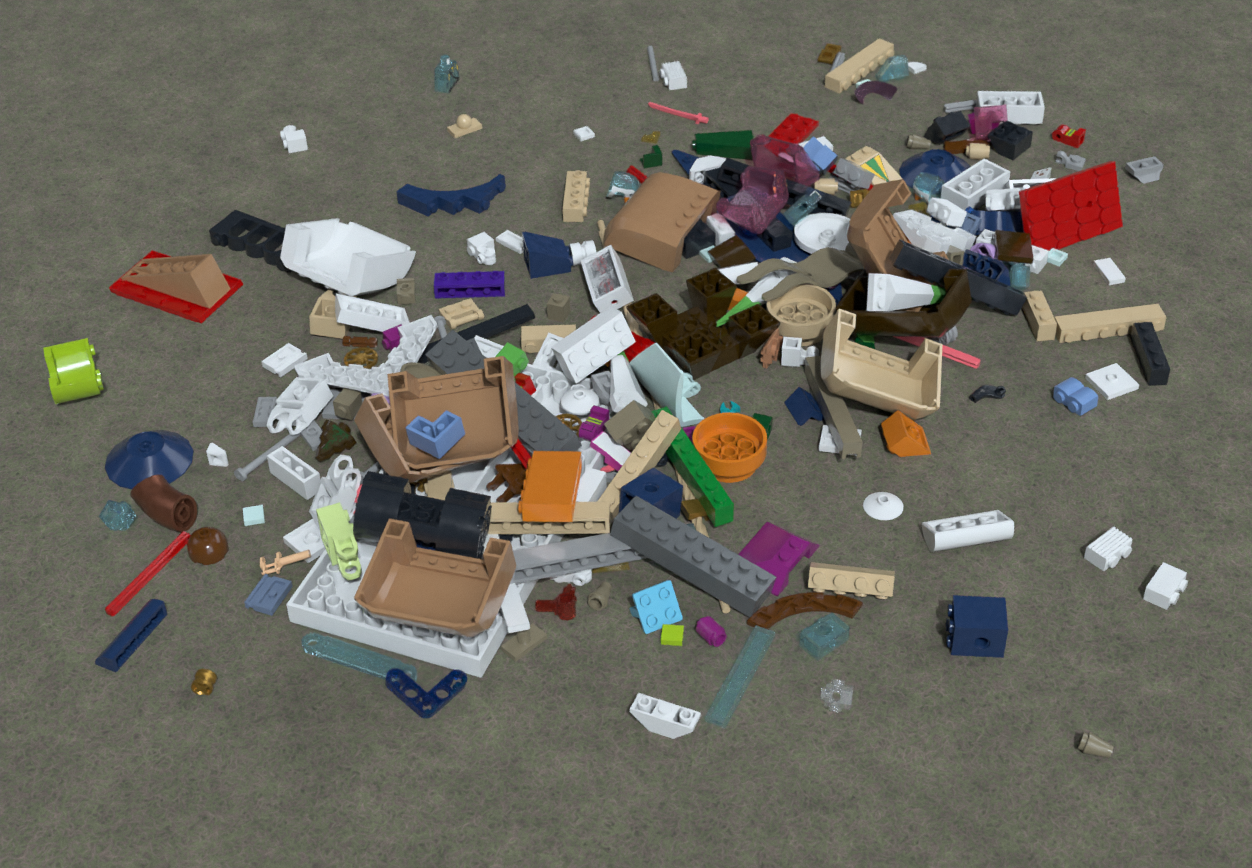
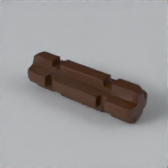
(360, 341)

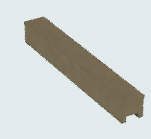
(834, 411)

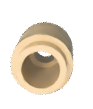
(977, 151)
(826, 185)

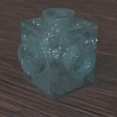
(117, 515)

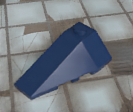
(987, 266)

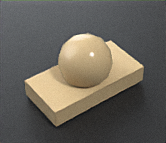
(464, 126)

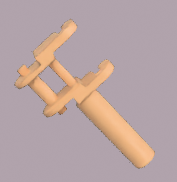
(280, 562)

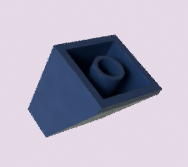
(545, 255)

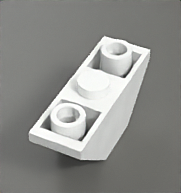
(704, 164)
(664, 717)

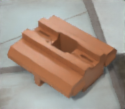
(771, 349)

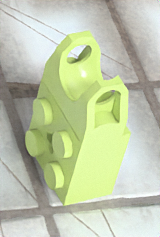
(339, 539)

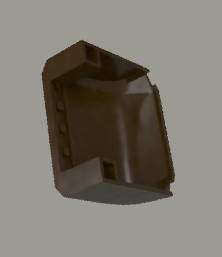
(930, 321)

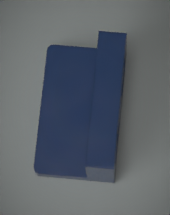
(803, 406)

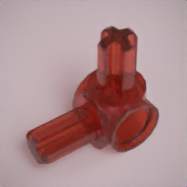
(563, 605)

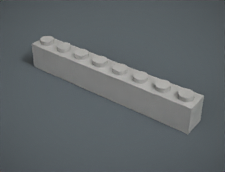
(571, 557)

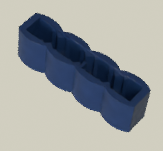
(999, 220)

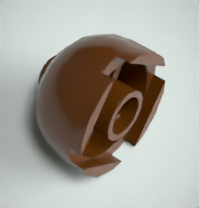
(207, 546)

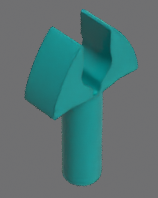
(734, 408)

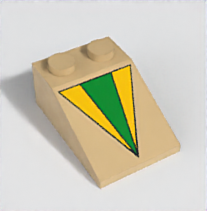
(875, 163)

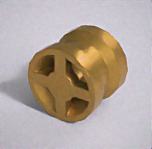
(203, 682)

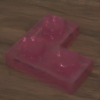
(986, 116)

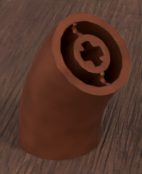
(165, 503)

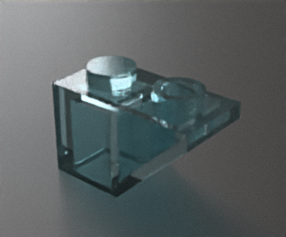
(893, 67)
(1019, 276)

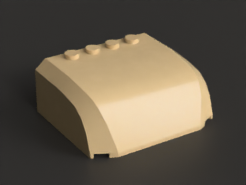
(880, 377)

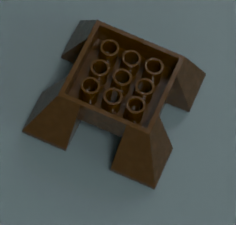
(693, 335)

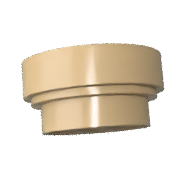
(803, 312)

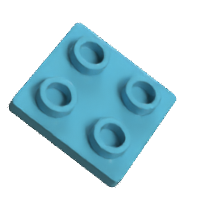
(656, 606)

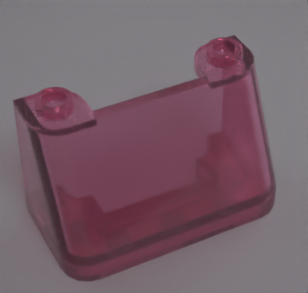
(785, 156)
(758, 200)

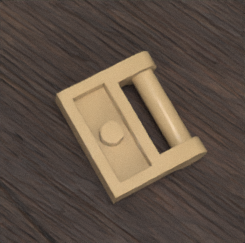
(461, 313)

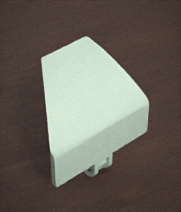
(667, 383)

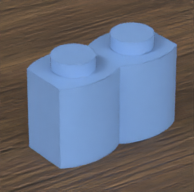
(1075, 396)

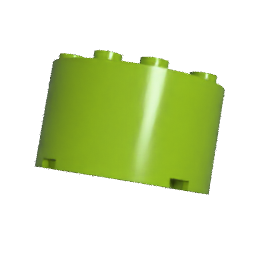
(72, 371)

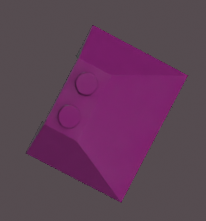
(777, 552)

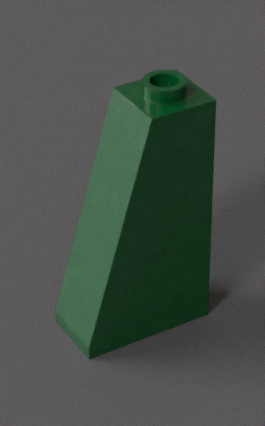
(724, 144)

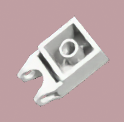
(1003, 199)
(299, 404)
(337, 487)

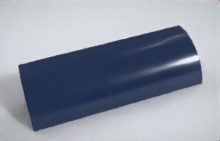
(132, 635)

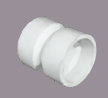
(582, 251)

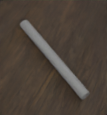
(652, 63)

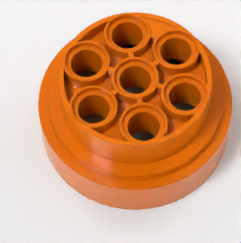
(731, 445)

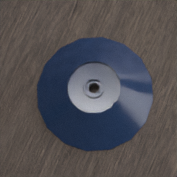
(932, 161)
(149, 455)

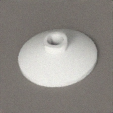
(579, 401)
(883, 506)

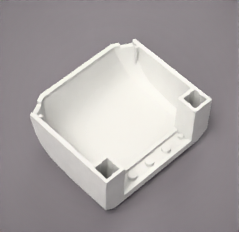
(345, 256)

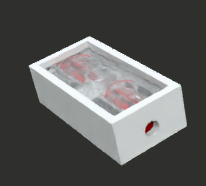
(606, 279)

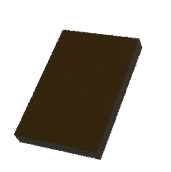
(1013, 246)

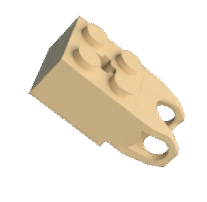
(323, 318)

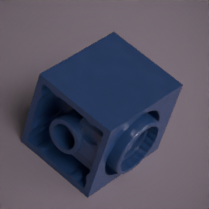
(655, 489)
(977, 626)

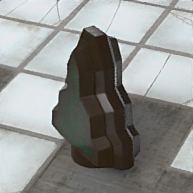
(334, 440)

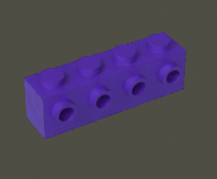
(469, 284)

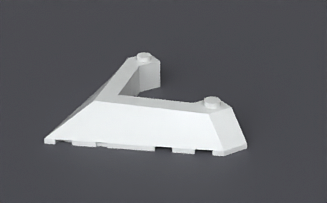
(413, 342)

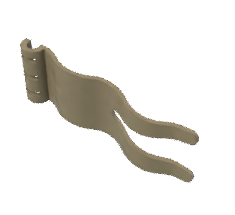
(824, 267)

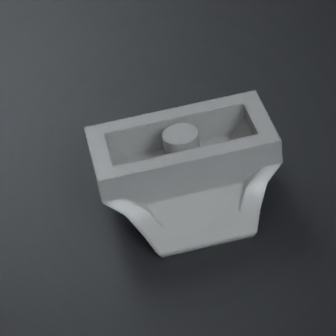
(1145, 169)
(601, 386)

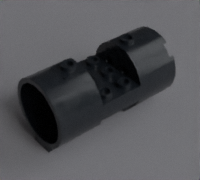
(454, 524)

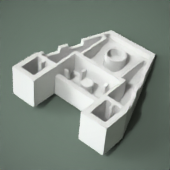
(932, 235)

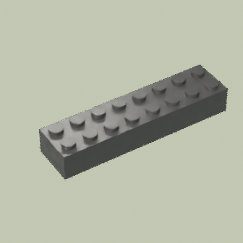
(693, 556)

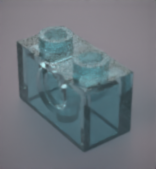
(824, 636)

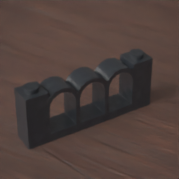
(228, 229)

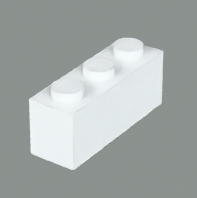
(294, 472)

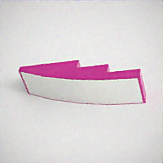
(614, 453)

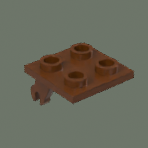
(514, 475)

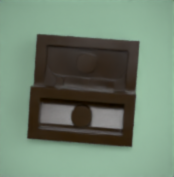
(731, 253)

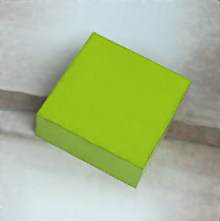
(672, 635)

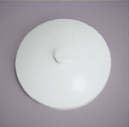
(821, 231)

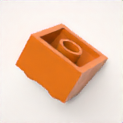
(904, 436)

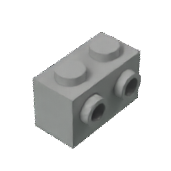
(854, 174)

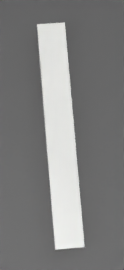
(512, 606)

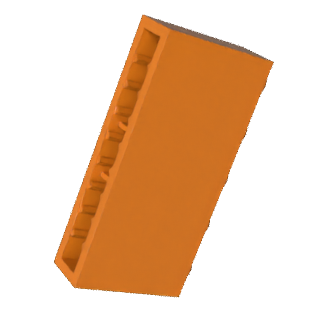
(551, 486)

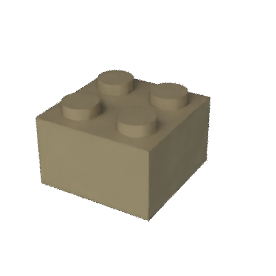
(630, 424)

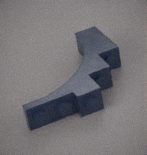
(429, 201)

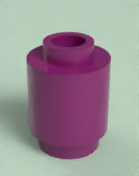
(711, 631)

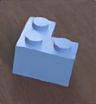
(821, 155)
(436, 436)

